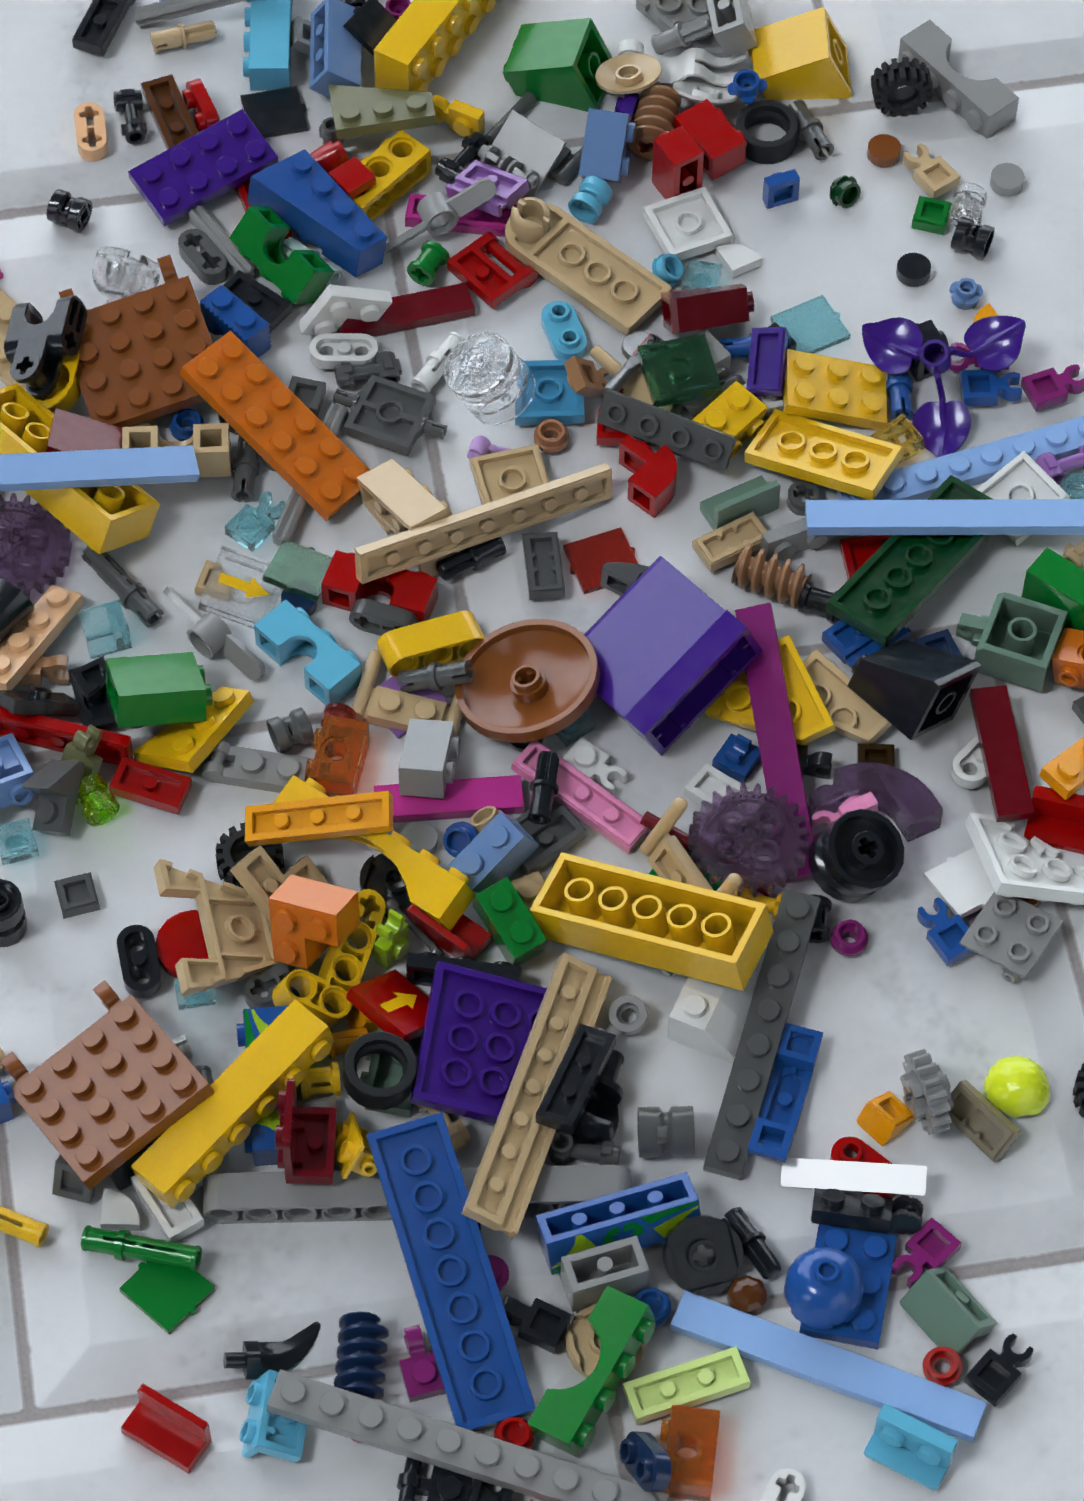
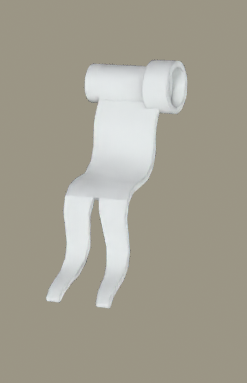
(684, 65)

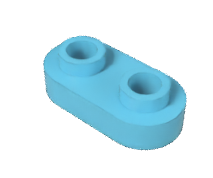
(562, 328)

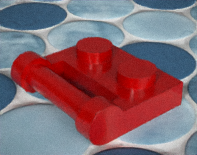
(485, 276)

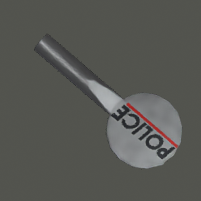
(629, 350)

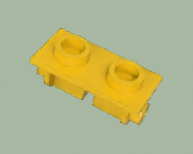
(353, 1149)

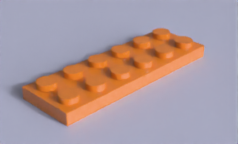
(276, 424)

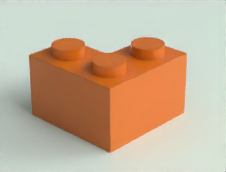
(309, 918)

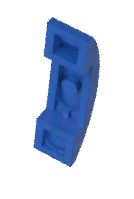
(786, 1093)

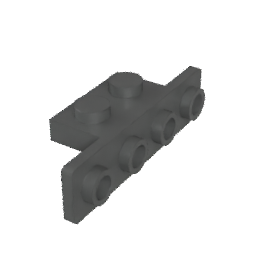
(661, 427)

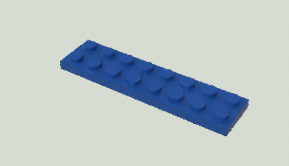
(450, 1274)

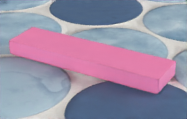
(587, 800)

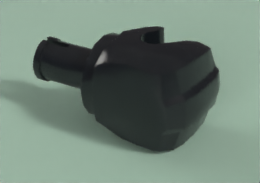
(601, 1114)

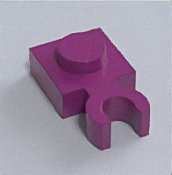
(1049, 388)
(927, 1249)

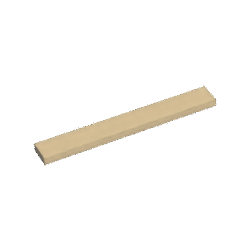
(483, 523)

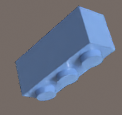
(333, 50)

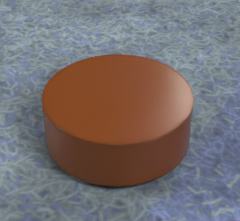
(884, 150)

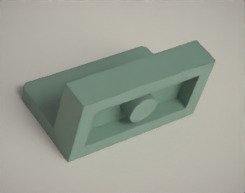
(741, 500)
(946, 1310)

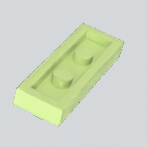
(686, 1385)

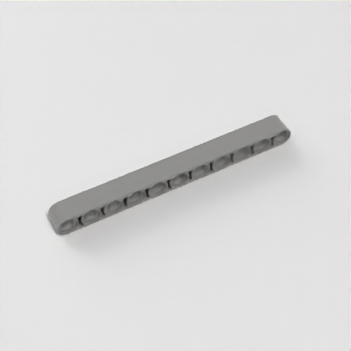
(269, 1199)

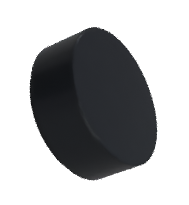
(913, 269)

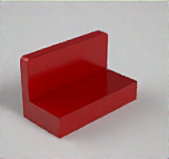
(1057, 820)
(463, 940)
(167, 1429)

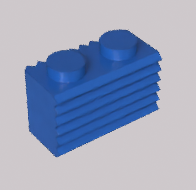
(227, 312)

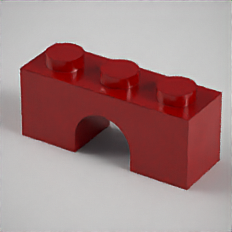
(405, 588)

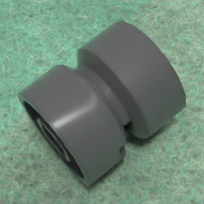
(680, 1131)

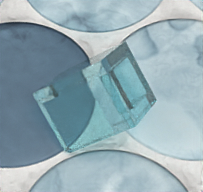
(105, 629)

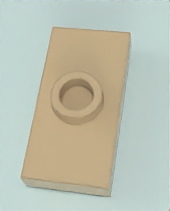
(727, 542)

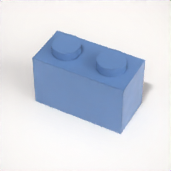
(606, 145)
(495, 852)

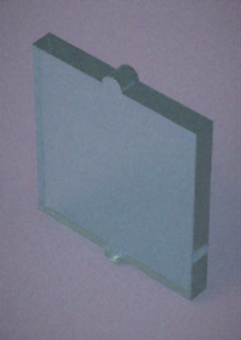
(813, 325)

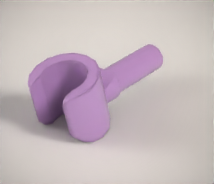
(481, 446)

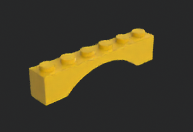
(430, 887)

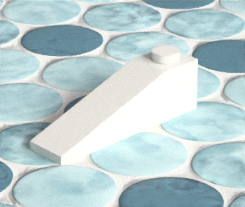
(711, 1016)

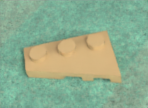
(847, 710)

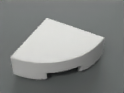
(738, 258)
(118, 1212)

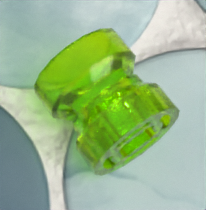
(96, 802)

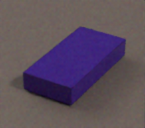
(767, 361)

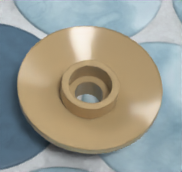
(628, 73)

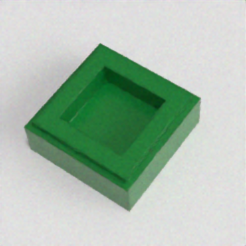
(931, 215)

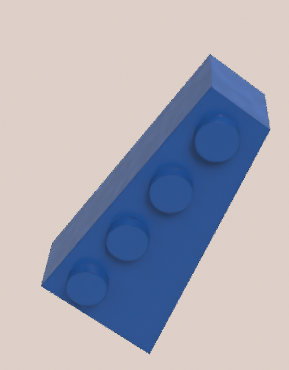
(319, 212)

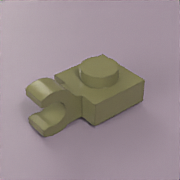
(83, 750)

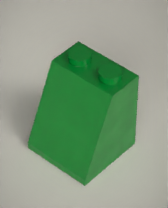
(558, 63)

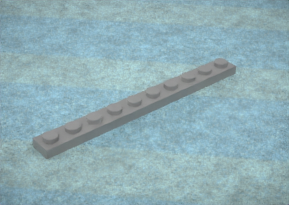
(445, 1444)

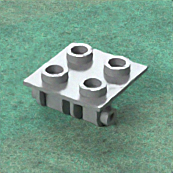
(523, 151)
(1011, 935)

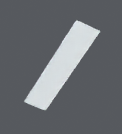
(854, 1176)

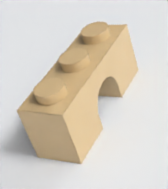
(209, 441)

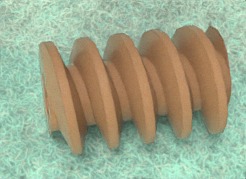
(653, 117)
(770, 576)

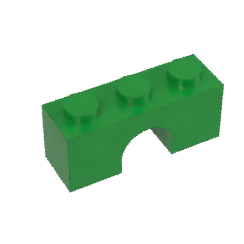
(261, 240)

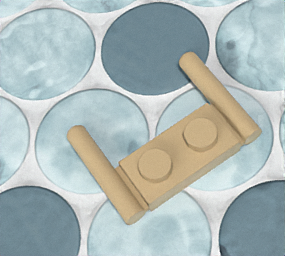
(395, 708)
(671, 859)

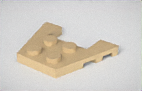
(232, 926)

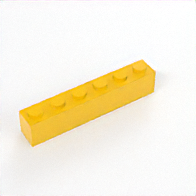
(240, 1099)

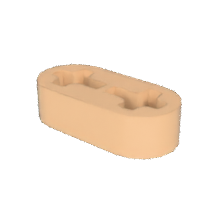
(88, 132)

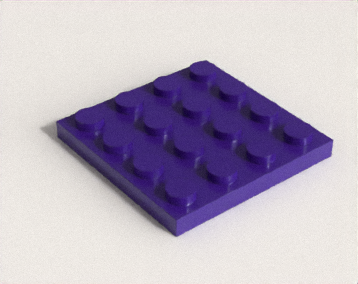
(472, 1040)

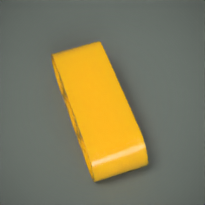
(434, 640)

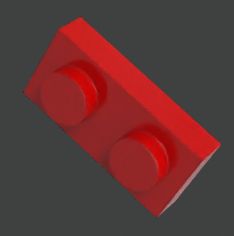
(150, 785)

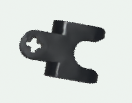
(39, 346)

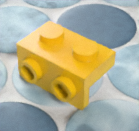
(735, 413)

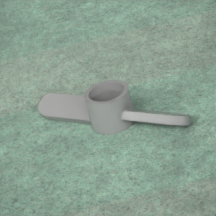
(442, 213)
(214, 636)

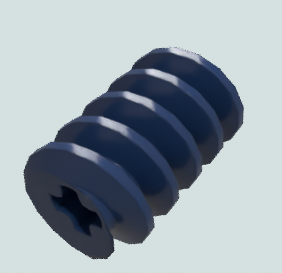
(360, 1354)

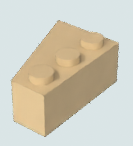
(401, 502)

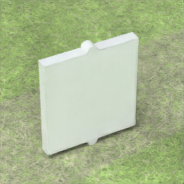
(961, 883)

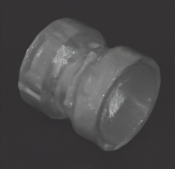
(970, 206)

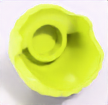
(1017, 1086)

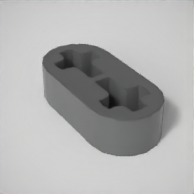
(208, 253)
(379, 617)
(267, 980)

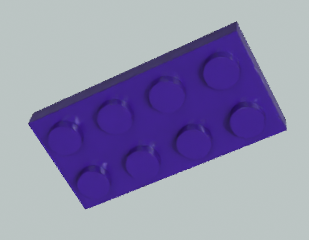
(203, 167)

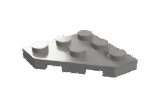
(669, 12)

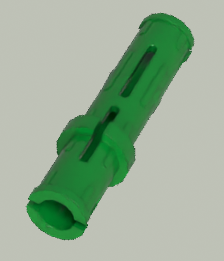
(125, 1245)

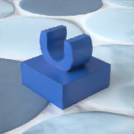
(737, 757)

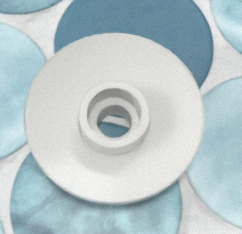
(698, 91)

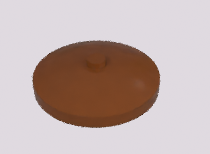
(529, 680)

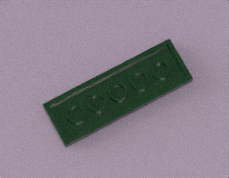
(905, 574)

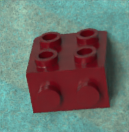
(305, 1139)

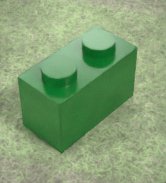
(509, 922)

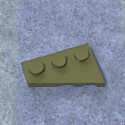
(378, 110)

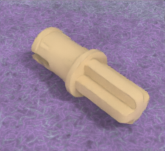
(182, 35)

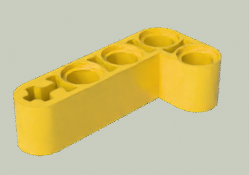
(349, 961)

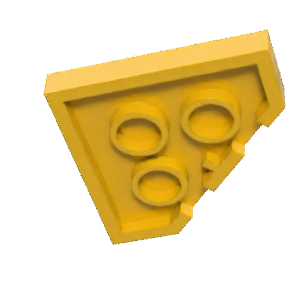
(807, 708)

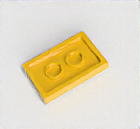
(834, 390)

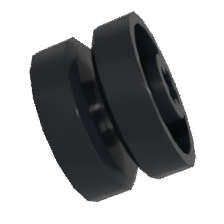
(856, 855)

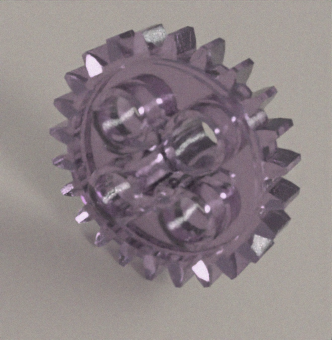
(19, 547)
(753, 811)

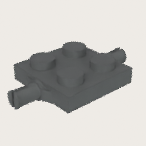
(389, 414)

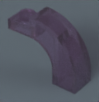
(897, 793)

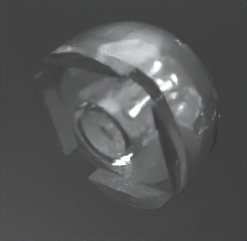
(121, 275)

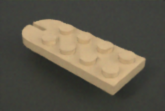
(583, 264)

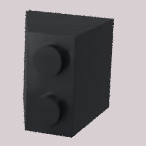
(913, 685)

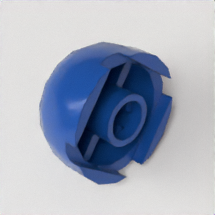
(824, 1287)

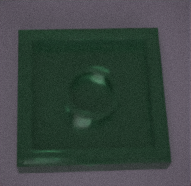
(679, 370)

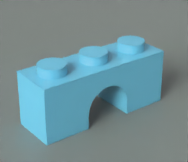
(291, 633)

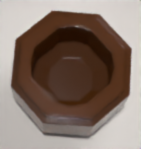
(747, 1295)

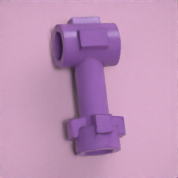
(1056, 468)

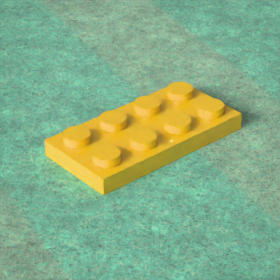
(823, 454)

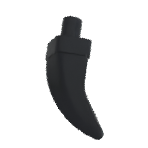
(264, 1356)

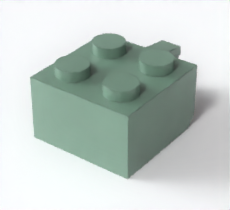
(1015, 639)

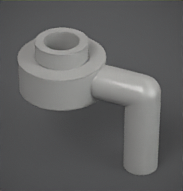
(619, 1008)

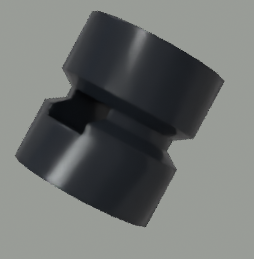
(12, 914)

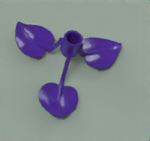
(896, 341)

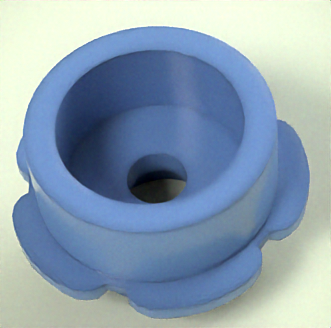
(962, 299)

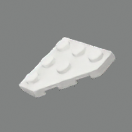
(1022, 865)

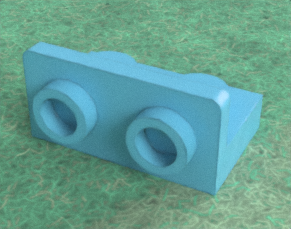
(267, 1431)
(911, 1447)

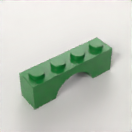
(569, 1415)

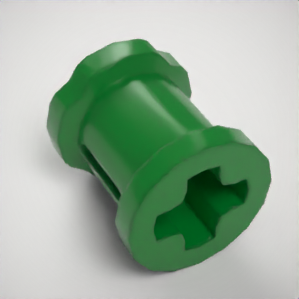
(428, 263)

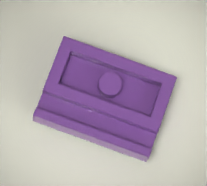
(509, 186)

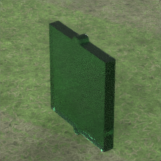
(298, 570)

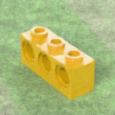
(398, 168)

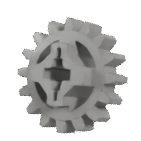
(927, 1092)

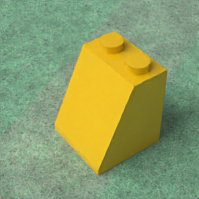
(802, 58)

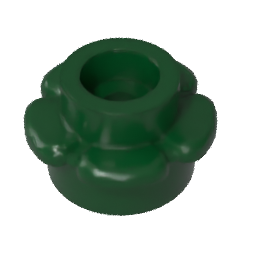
(844, 191)

